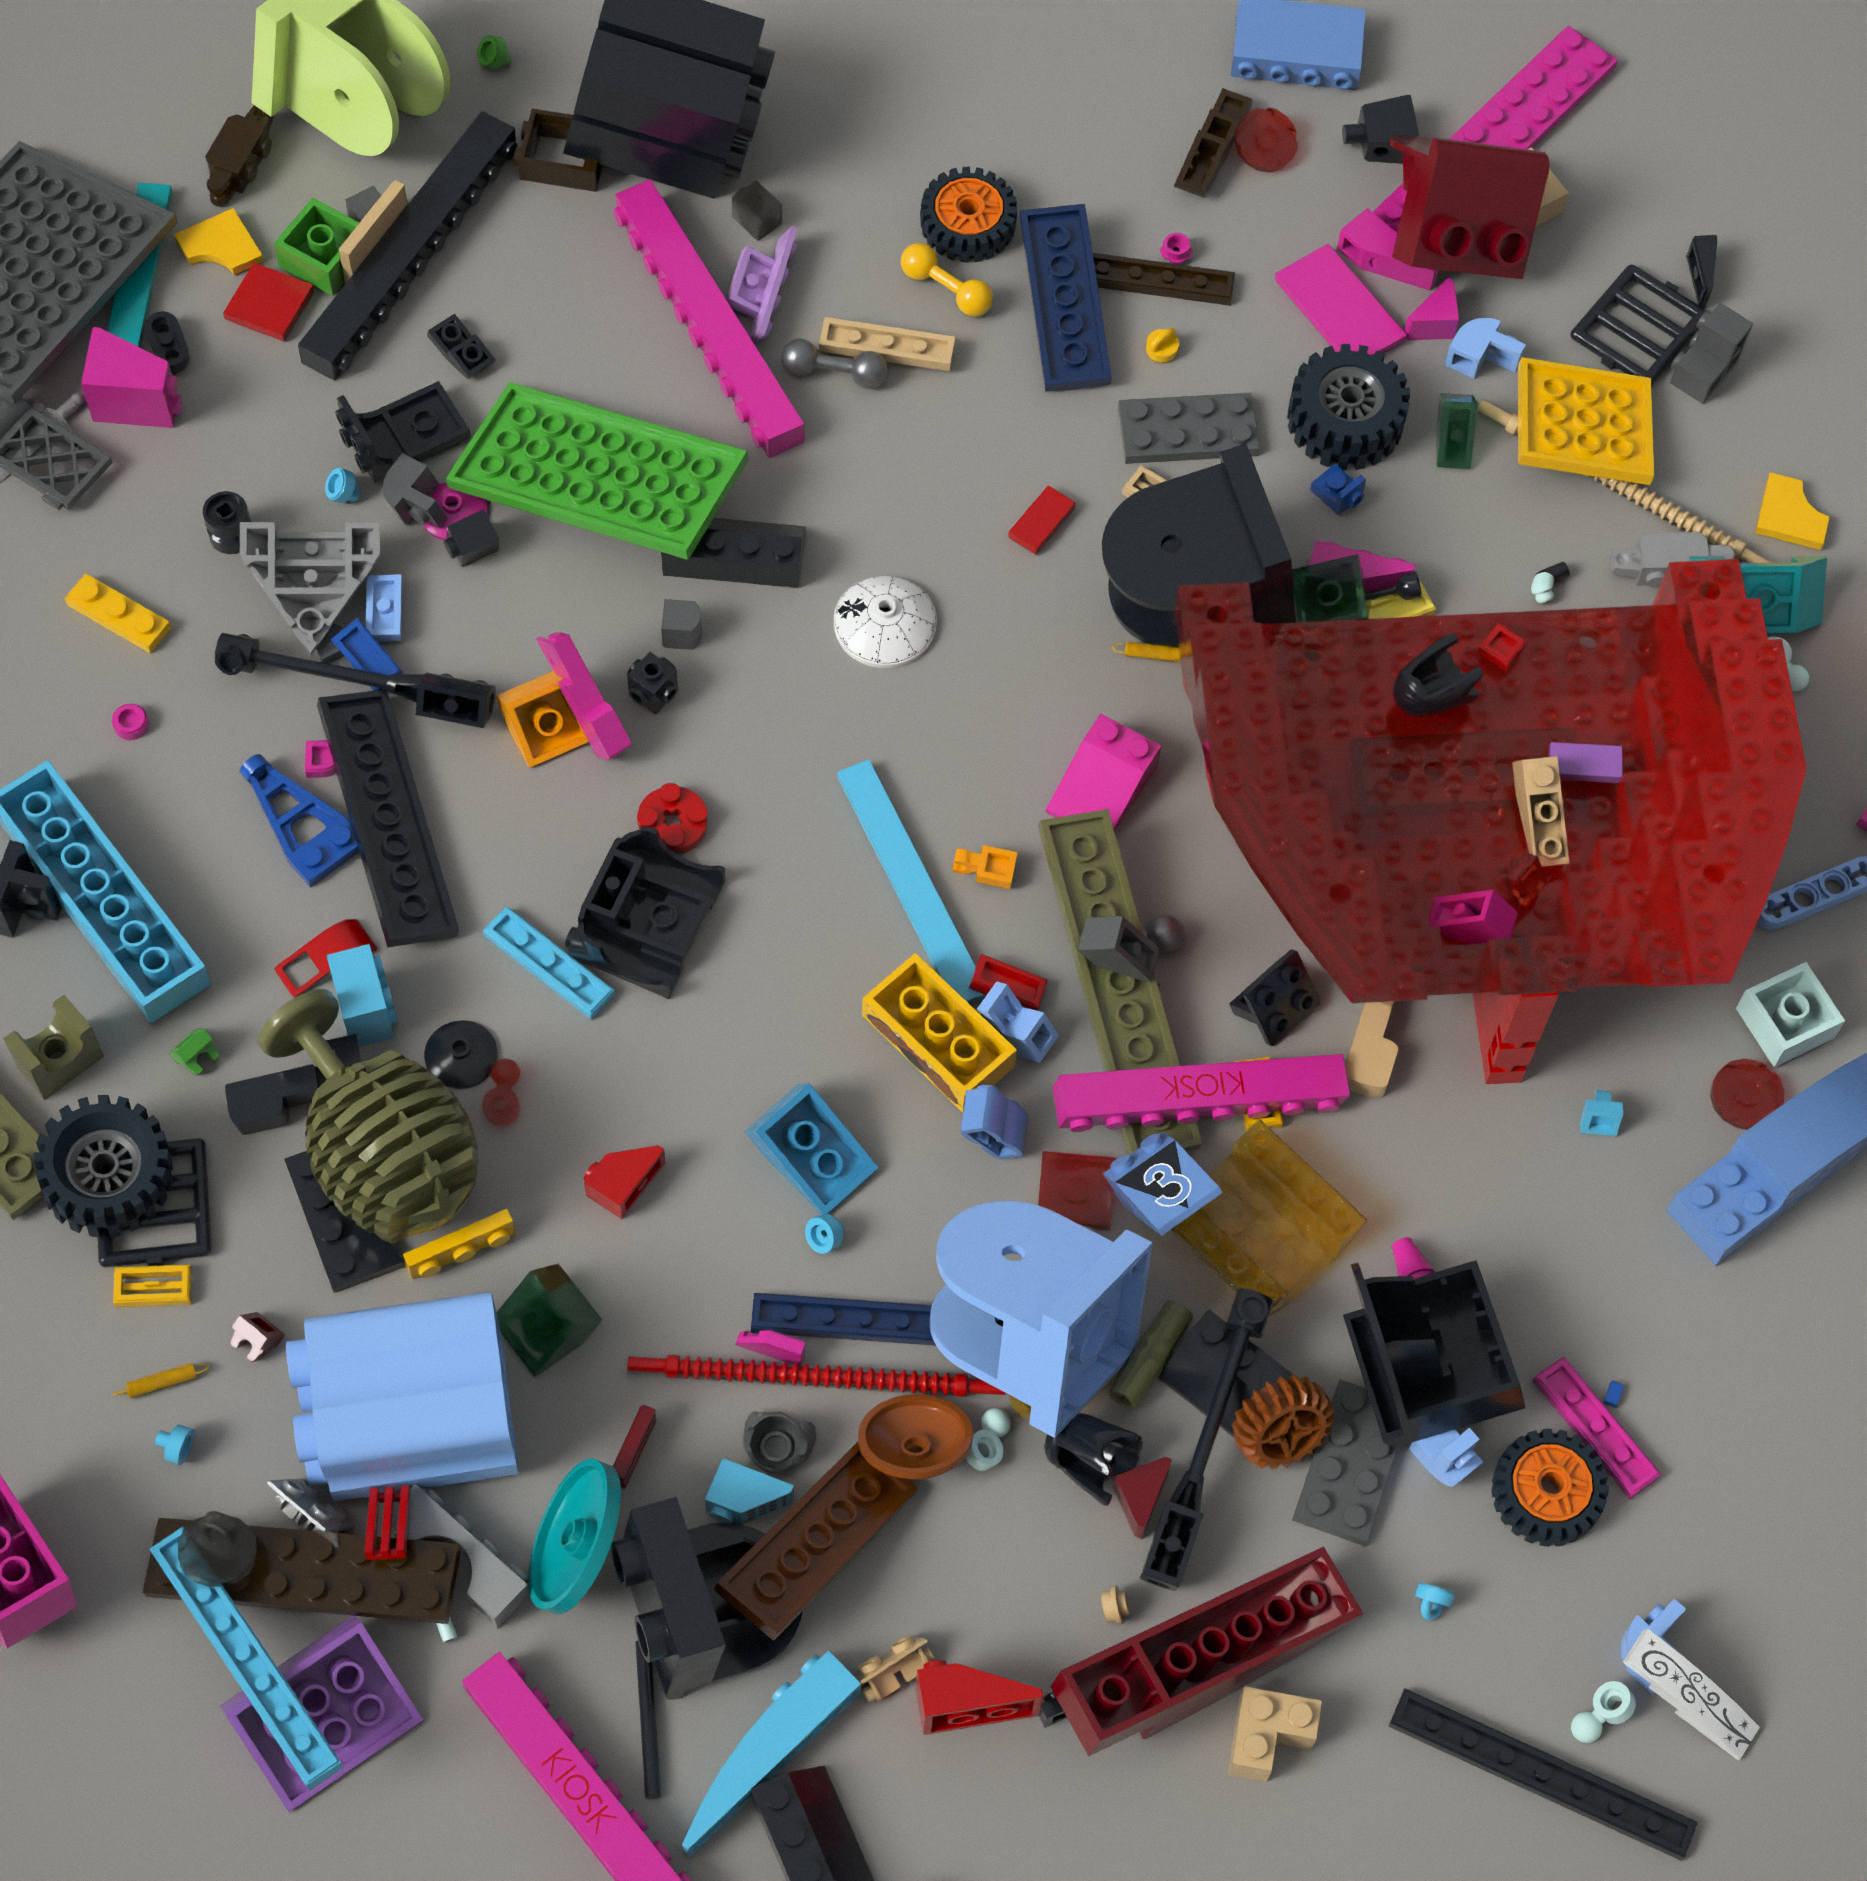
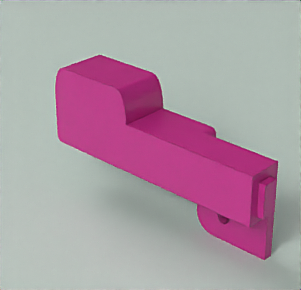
(592, 712)

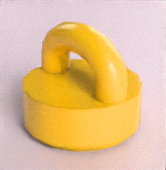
(1162, 345)

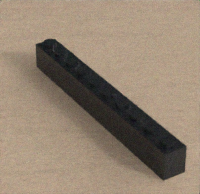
(408, 246)

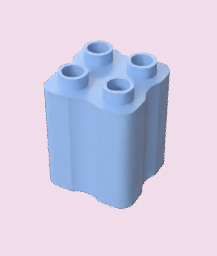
(403, 1397)

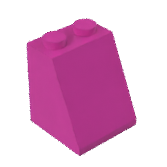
(128, 383)

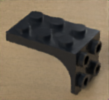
(413, 425)

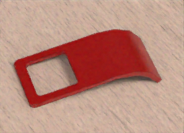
(336, 938)

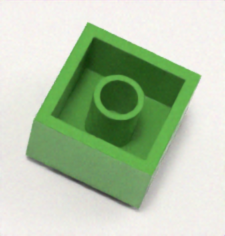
(312, 246)

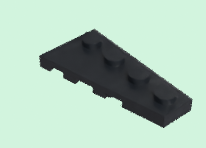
(344, 1247)

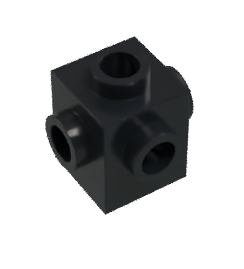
(652, 682)

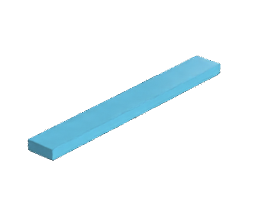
(909, 878)
(252, 1669)

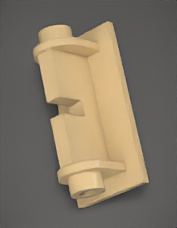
(879, 1672)

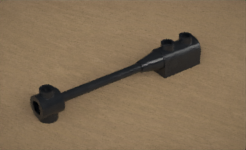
(434, 694)
(1182, 1514)

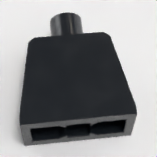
(1377, 124)

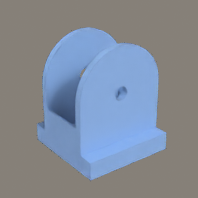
(1064, 1306)

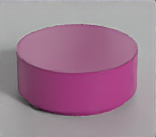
(130, 721)

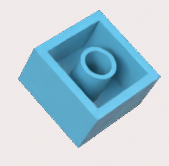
(363, 994)

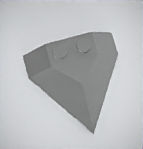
(310, 572)

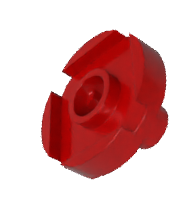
(679, 801)

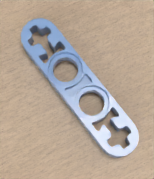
(1816, 890)

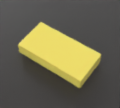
(1395, 607)

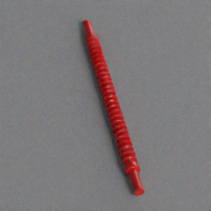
(673, 1366)

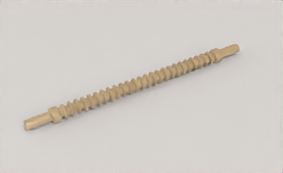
(1642, 496)

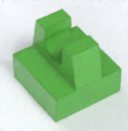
(190, 1047)

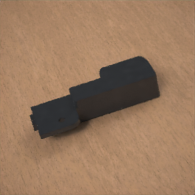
(265, 1100)

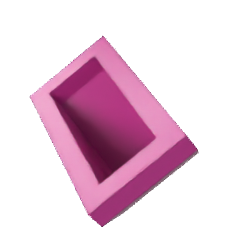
(1435, 316)

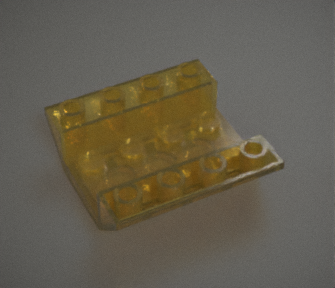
(1272, 1222)

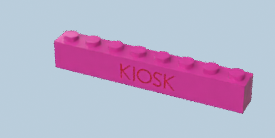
(1200, 1092)
(567, 1773)

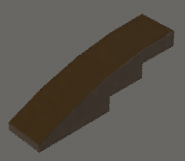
(1212, 143)

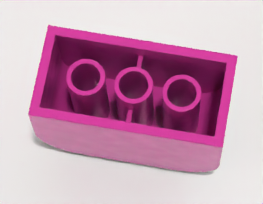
(31, 1580)

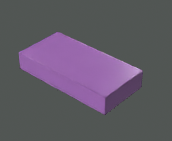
(1588, 762)

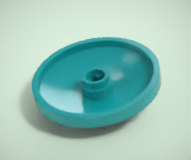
(574, 1536)

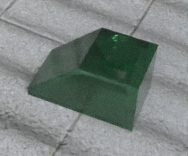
(1455, 430)

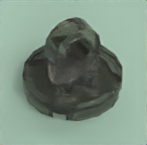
(216, 1549)

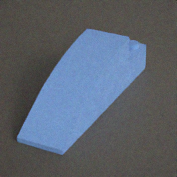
(1776, 1163)

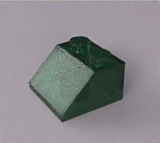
(546, 1318)

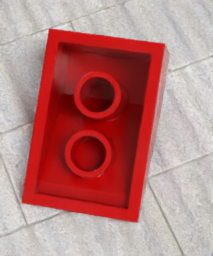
(966, 1697)

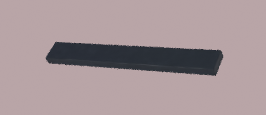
(1543, 1774)

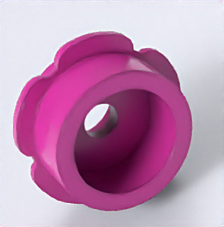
(1179, 242)

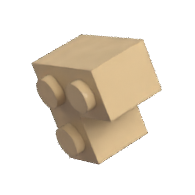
(1268, 1720)

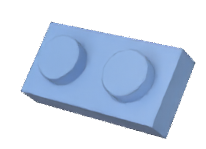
(384, 607)

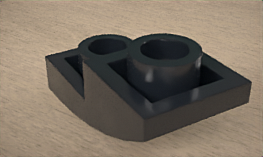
(460, 347)

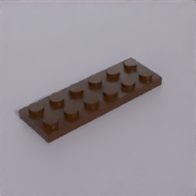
(813, 1542)

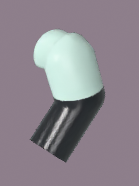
(1544, 581)

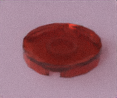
(1266, 139)
(1746, 1093)

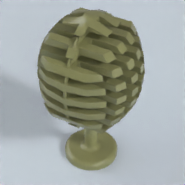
(378, 1131)

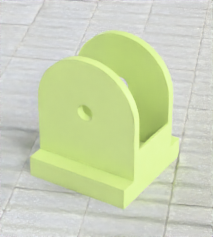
(335, 50)

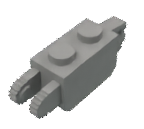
(1654, 552)

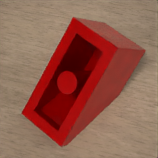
(623, 1177)

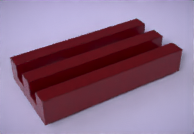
(634, 1444)

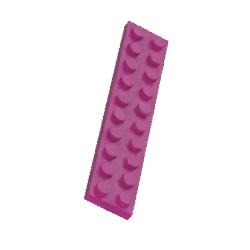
(1529, 102)

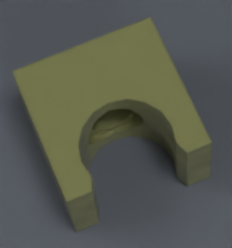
(65, 1033)

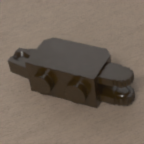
(237, 154)

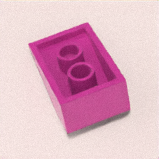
(1106, 772)

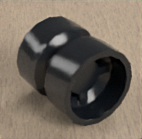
(223, 517)

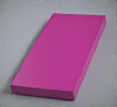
(1339, 303)

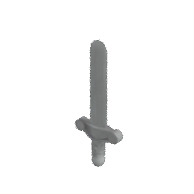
(58, 416)

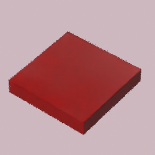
(268, 302)

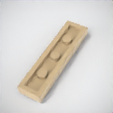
(893, 343)

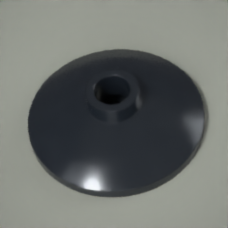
(464, 1068)

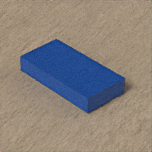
(364, 650)

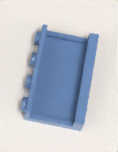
(1298, 43)

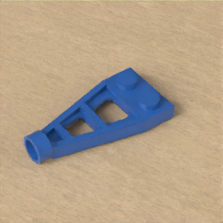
(321, 853)

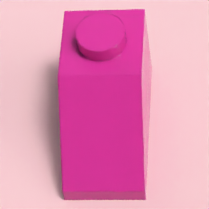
(1473, 916)

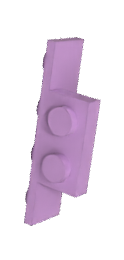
(758, 281)

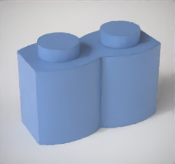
(994, 1122)

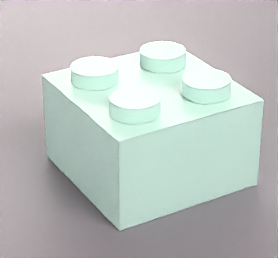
(1790, 1014)

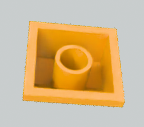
(540, 719)

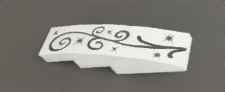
(1692, 1694)

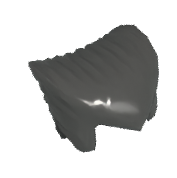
(777, 1441)

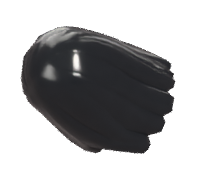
(1434, 682)
(1092, 1452)

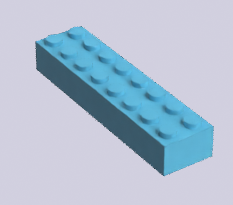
(101, 893)

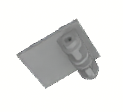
(302, 1503)

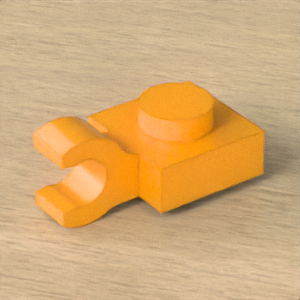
(992, 866)

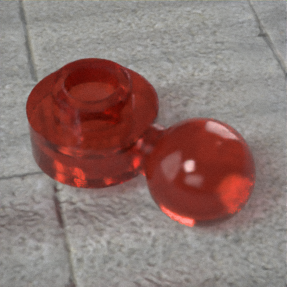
(505, 1074)

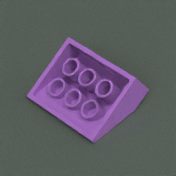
(348, 1697)

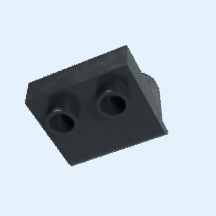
(1431, 1353)
(681, 1618)

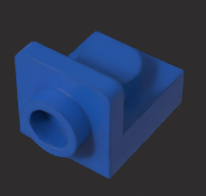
(1338, 489)

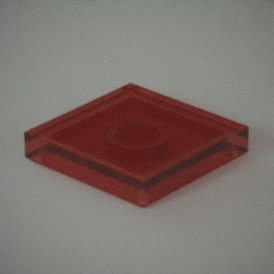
(1077, 1188)

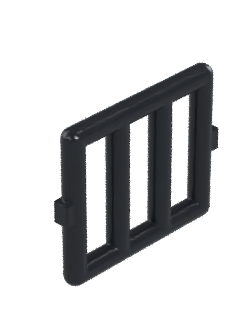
(1616, 293)
(199, 1214)

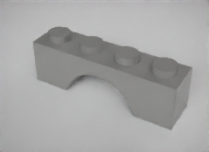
(494, 1586)

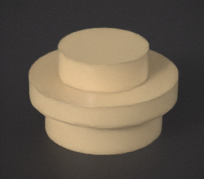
(1115, 1605)

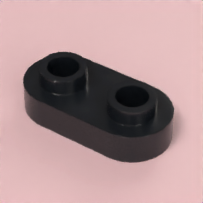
(168, 344)

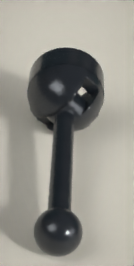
(1406, 587)

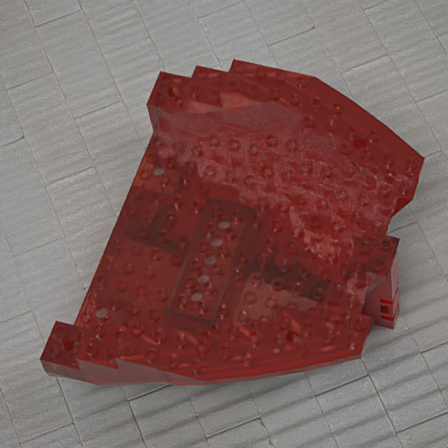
(1658, 867)

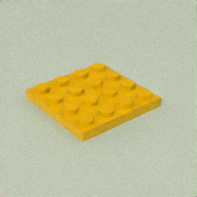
(1585, 421)

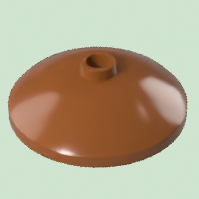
(915, 1436)

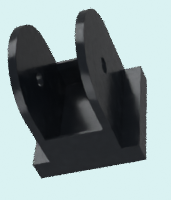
(1196, 532)

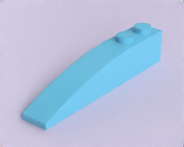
(773, 1741)

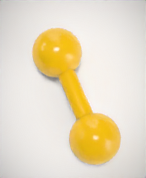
(972, 297)

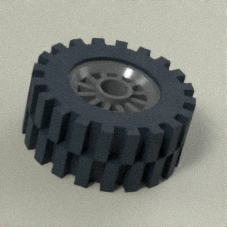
(1343, 429)

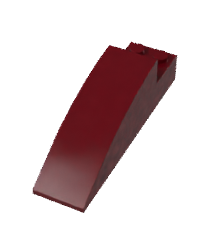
(1204, 1653)

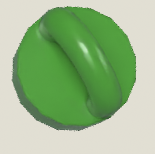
(493, 52)

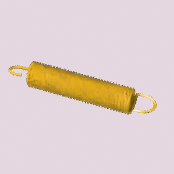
(1151, 651)
(161, 1380)

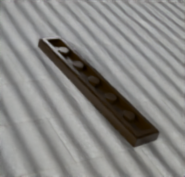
(1164, 279)

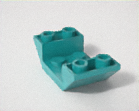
(1788, 592)

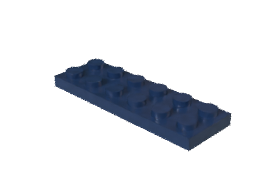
(1065, 297)

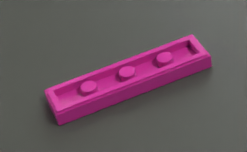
(1596, 1427)

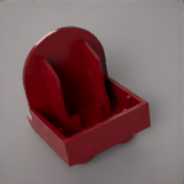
(1468, 205)

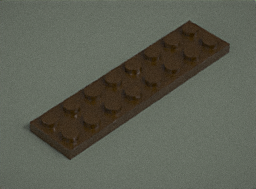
(332, 1575)

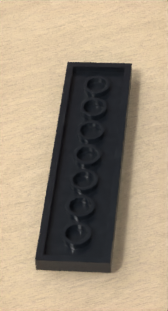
(387, 818)

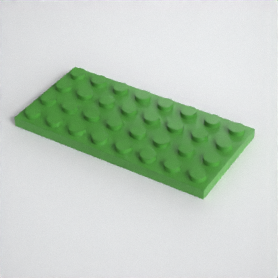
(598, 470)

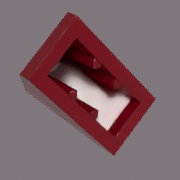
(1139, 1492)

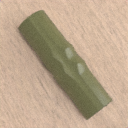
(1151, 1354)

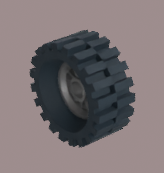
(92, 1129)

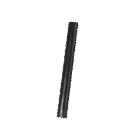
(648, 1726)

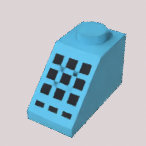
(745, 1494)

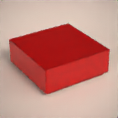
(1502, 647)

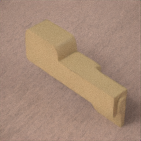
(1371, 1054)

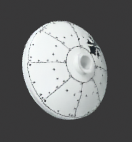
(885, 637)

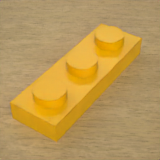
(118, 613)
(459, 1245)

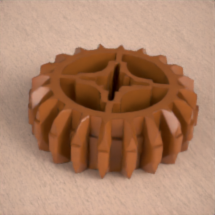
(1283, 1422)

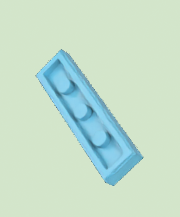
(548, 962)

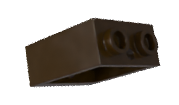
(555, 126)

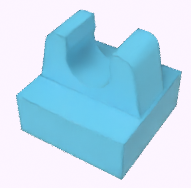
(1601, 1115)

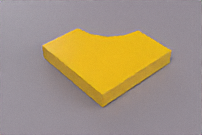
(221, 241)
(1788, 514)

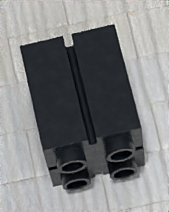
(671, 91)

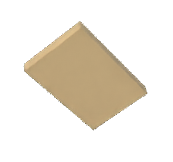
(372, 228)

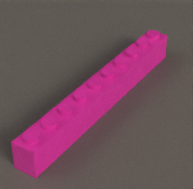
(709, 319)

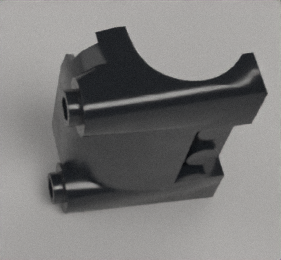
(644, 912)

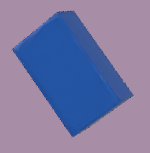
(1613, 1394)

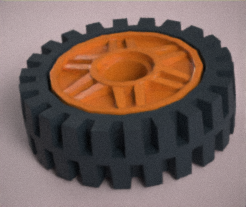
(990, 217)
(1565, 1464)

